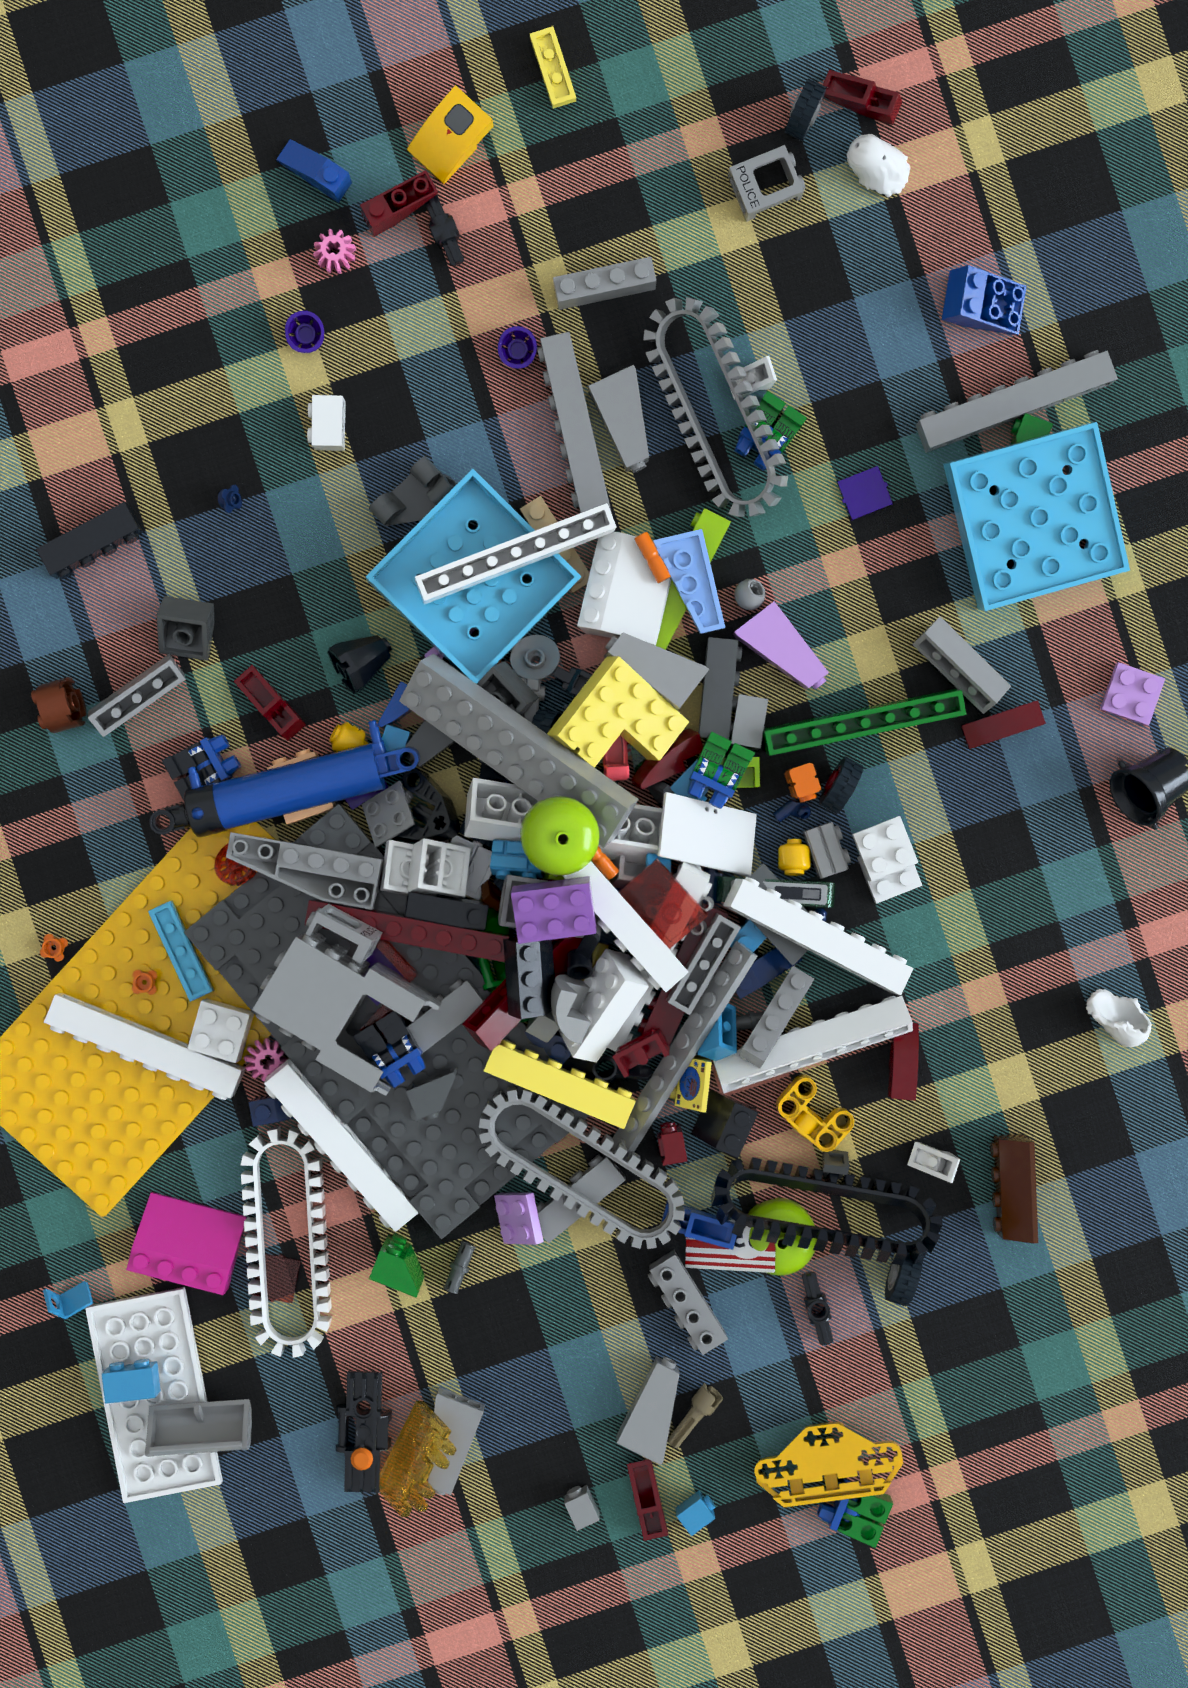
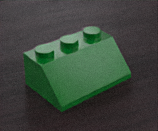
(398, 1266)

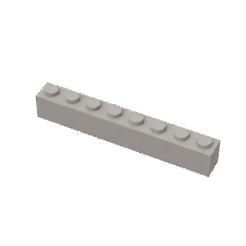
(1014, 401)
(573, 422)

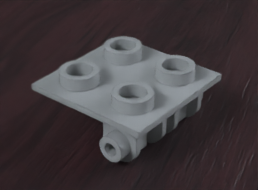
(388, 813)

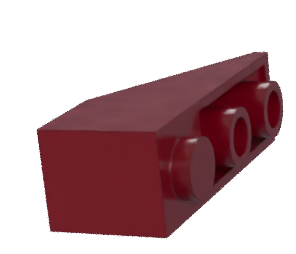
(397, 203)

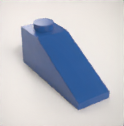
(315, 170)

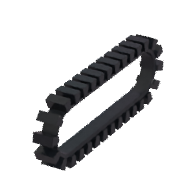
(736, 1174)

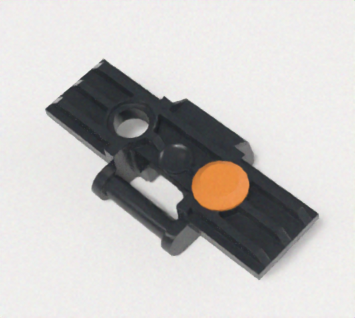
(363, 1456)

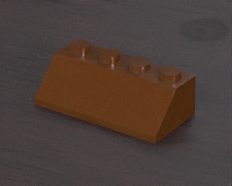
(1015, 1188)

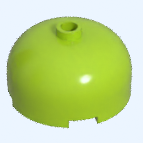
(547, 822)
(787, 1258)

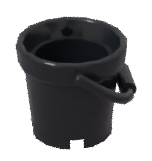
(1150, 786)

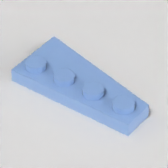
(692, 575)

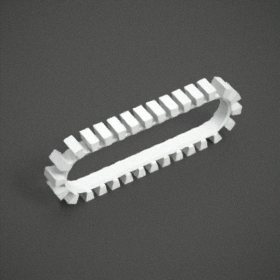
(254, 1270)

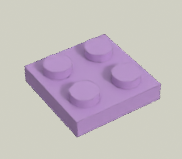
(1132, 694)
(518, 1218)

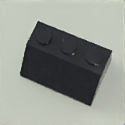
(528, 977)

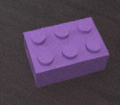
(553, 909)

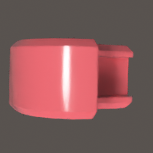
(616, 761)

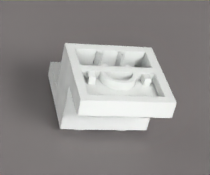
(887, 859)
(425, 868)

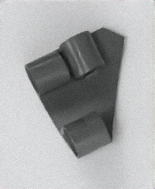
(414, 496)

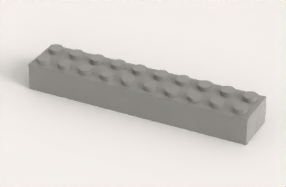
(513, 744)

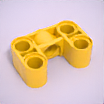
(807, 1121)

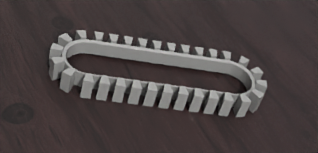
(707, 315)

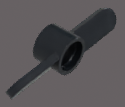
(580, 959)
(639, 1072)

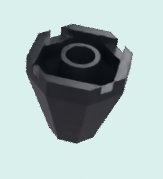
(359, 660)

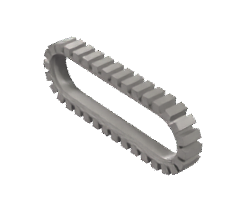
(669, 1189)

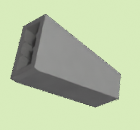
(621, 413)
(665, 671)
(650, 1415)
(462, 1418)

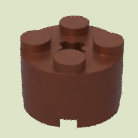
(59, 705)

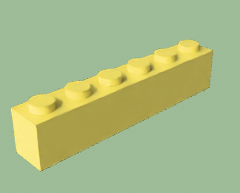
(560, 1084)

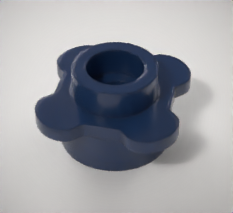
(230, 499)

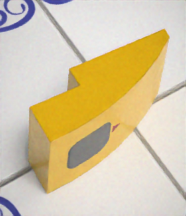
(450, 135)

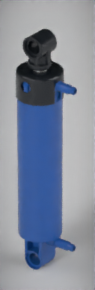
(284, 788)

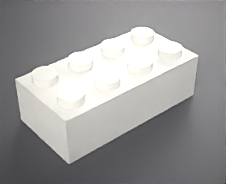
(612, 996)

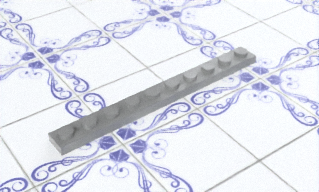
(685, 1046)

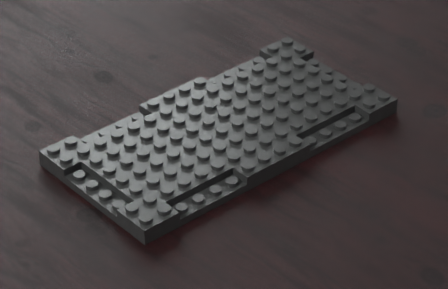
(432, 1160)

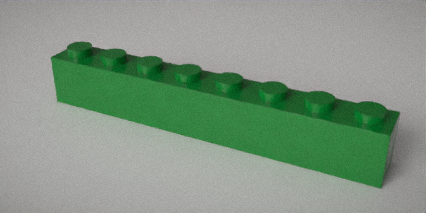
(864, 721)

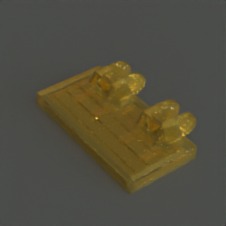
(408, 1462)

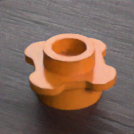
(47, 951)
(138, 986)

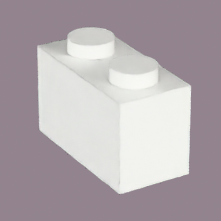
(327, 422)

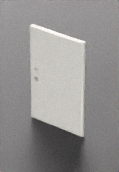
(705, 838)

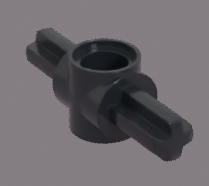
(444, 231)
(821, 1319)

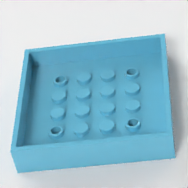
(1037, 516)
(498, 608)

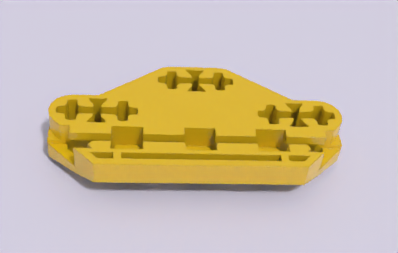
(832, 1461)

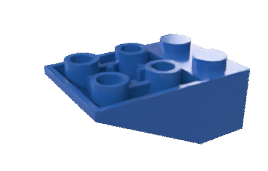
(983, 301)

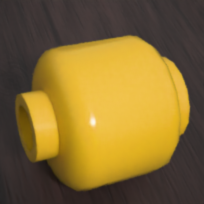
(347, 737)
(794, 857)

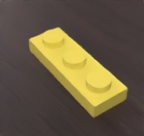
(552, 67)

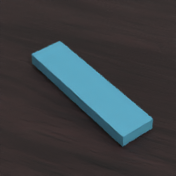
(181, 951)

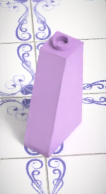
(782, 646)

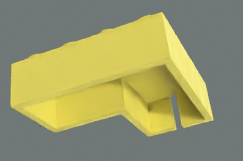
(613, 705)

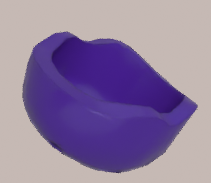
(304, 333)
(517, 348)

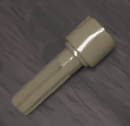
(704, 1403)

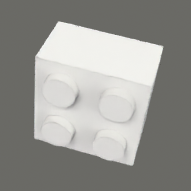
(220, 1030)

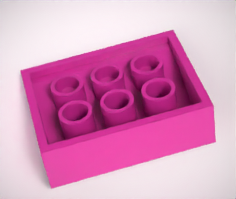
(187, 1243)

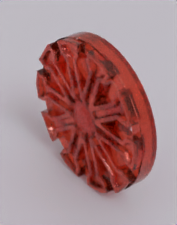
(232, 868)

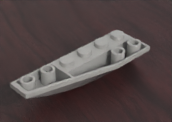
(310, 869)

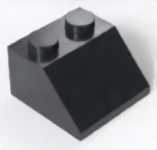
(725, 1123)

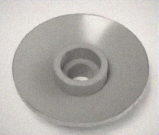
(534, 648)

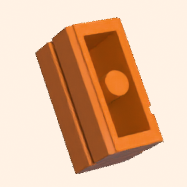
(803, 782)

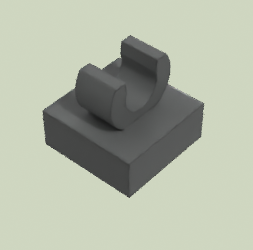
(835, 1162)

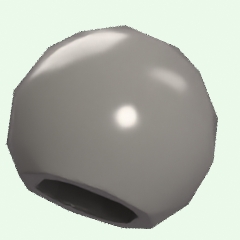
(749, 594)

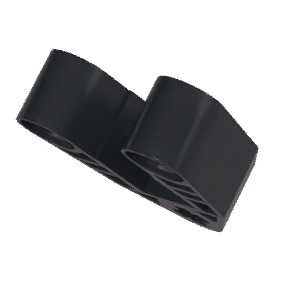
(435, 819)

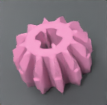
(330, 259)
(259, 1053)

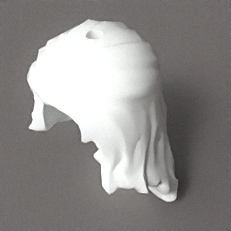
(878, 165)
(1120, 1017)

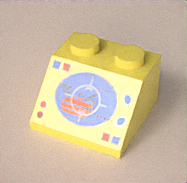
(693, 1086)

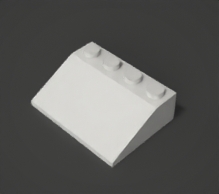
(622, 592)

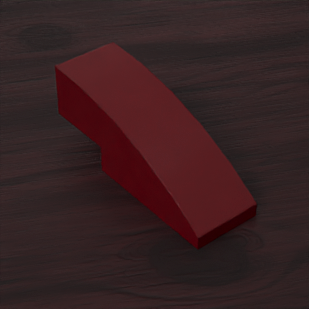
(862, 96)
(269, 703)
(1003, 724)
(652, 771)
(904, 1065)
(647, 1500)

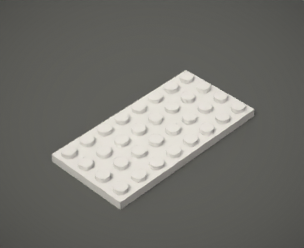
(159, 1330)

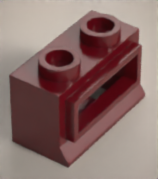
(640, 1050)
(671, 1143)

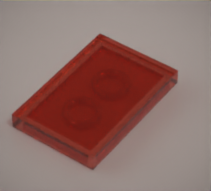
(663, 903)

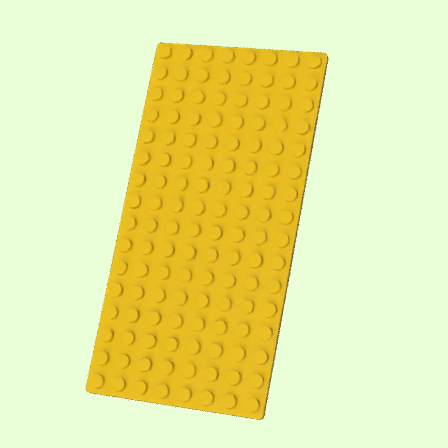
(88, 1109)

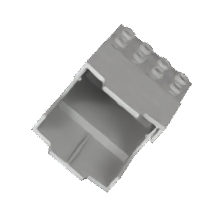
(320, 992)

